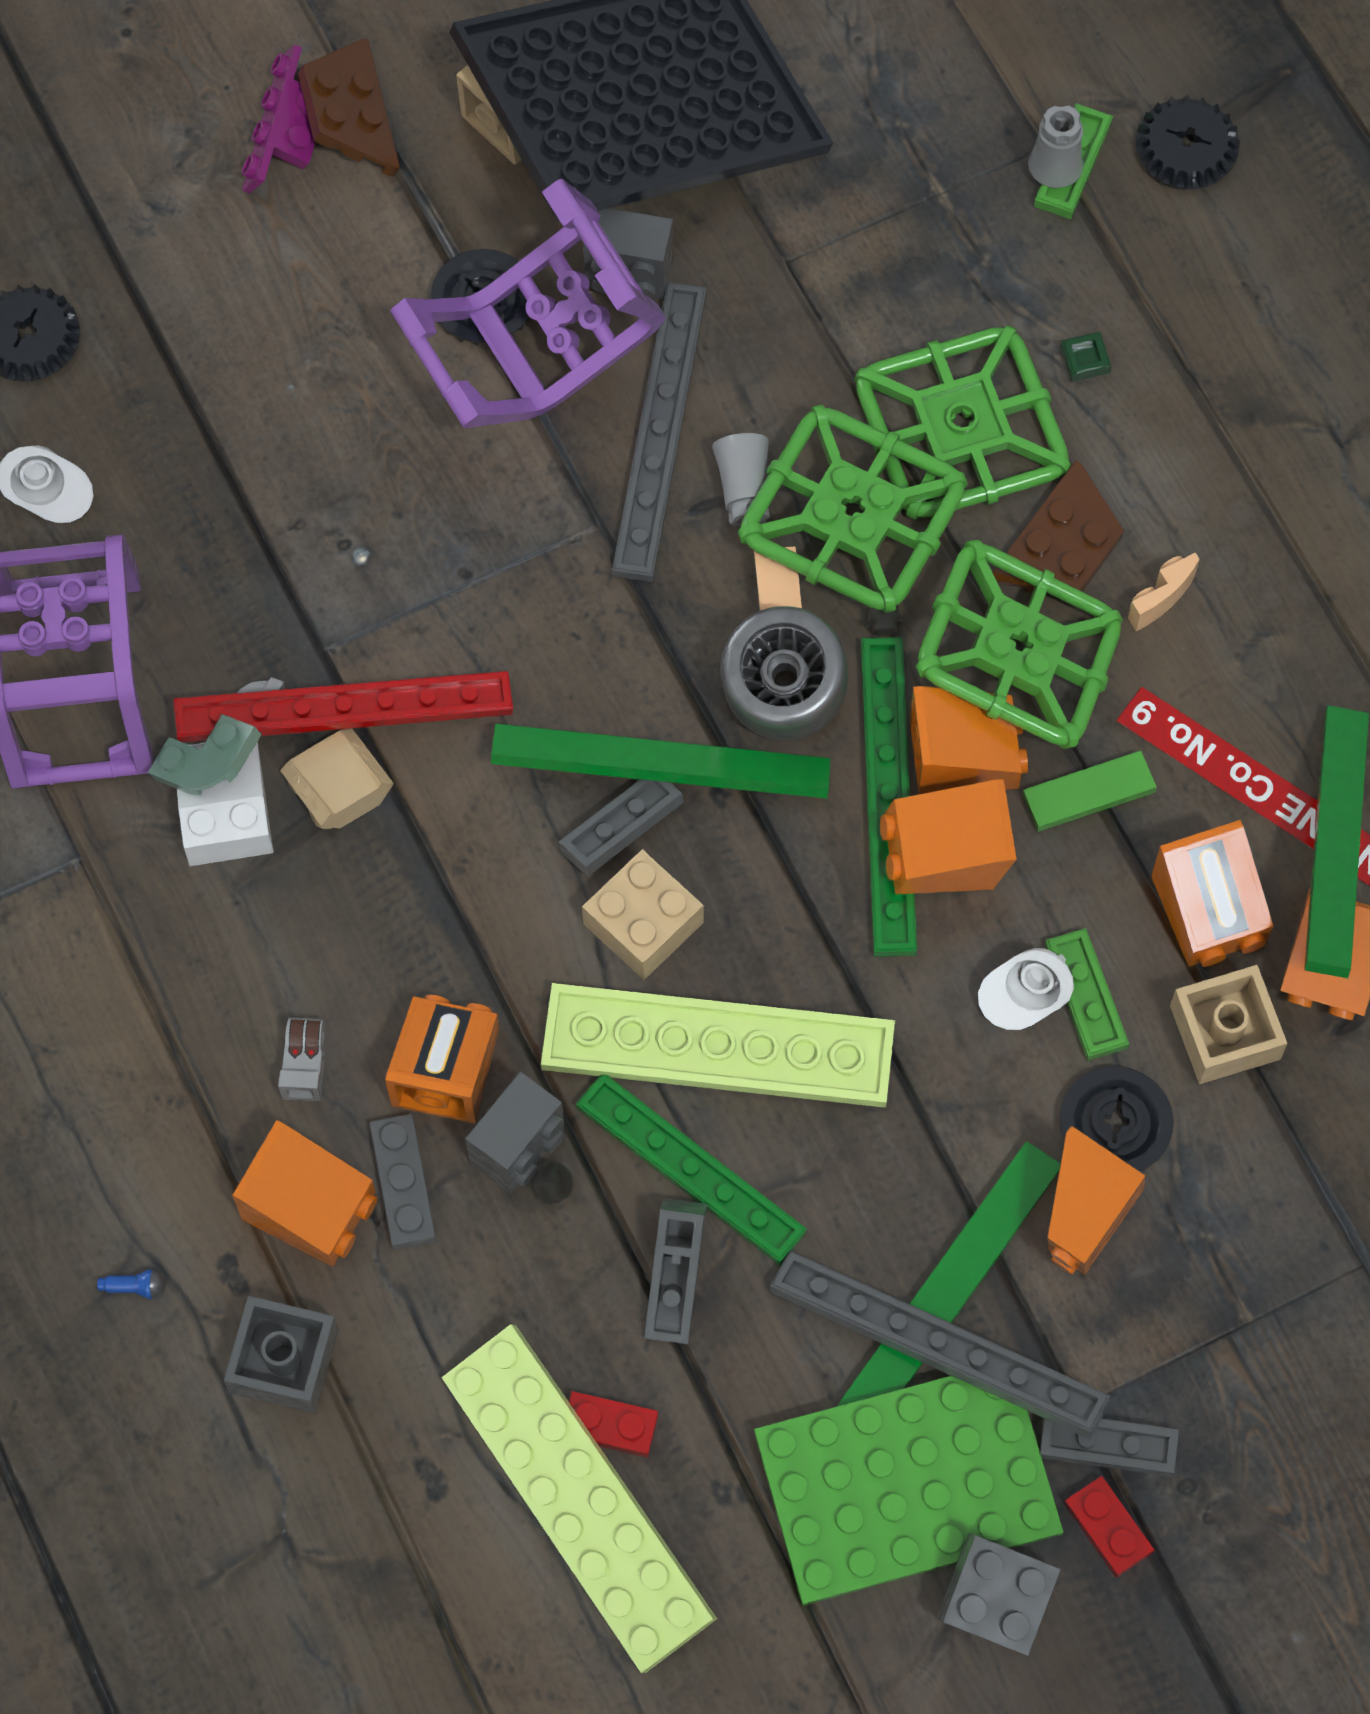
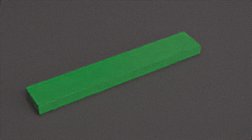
(691, 1168)

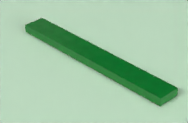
(660, 761)
(886, 780)
(1337, 843)
(964, 1264)

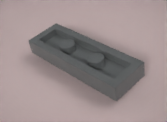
(619, 823)
(402, 1182)
(1114, 1446)

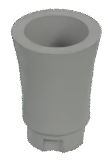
(1058, 148)
(742, 471)

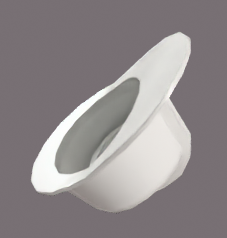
(45, 484)
(1026, 989)

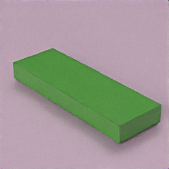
(1065, 199)
(1089, 791)
(1091, 1001)

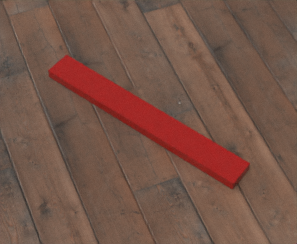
(349, 705)

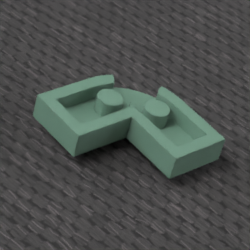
(219, 758)

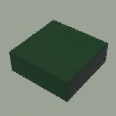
(1085, 356)

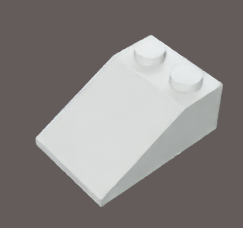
(227, 818)

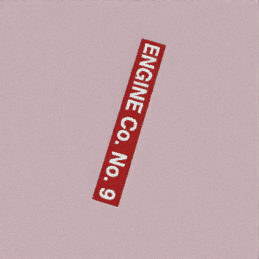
(1230, 770)

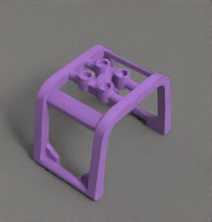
(580, 222)
(49, 598)

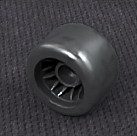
(778, 642)

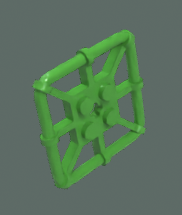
(974, 398)
(856, 534)
(996, 652)

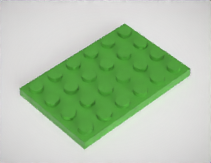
(901, 1484)

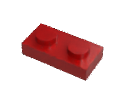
(616, 1423)
(1109, 1526)

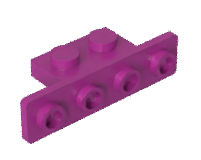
(284, 124)

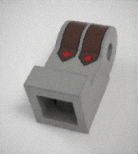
(303, 1060)

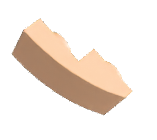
(776, 583)
(1171, 584)

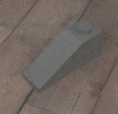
(675, 1270)

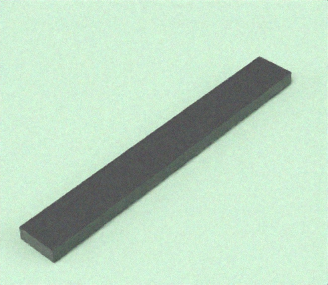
(659, 433)
(940, 1344)

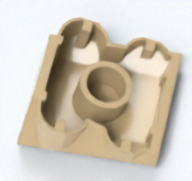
(337, 779)

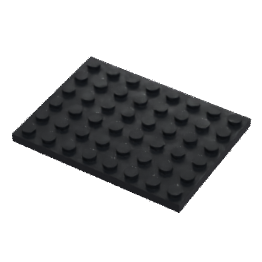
(639, 94)

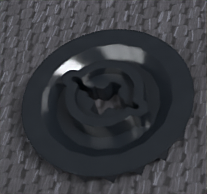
(1190, 167)
(474, 272)
(54, 337)
(1141, 1106)

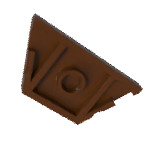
(348, 105)
(1068, 534)

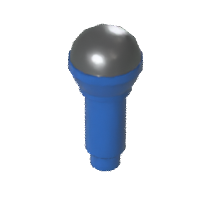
(148, 1284)

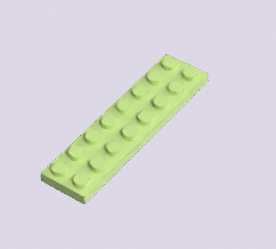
(718, 1045)
(579, 1499)

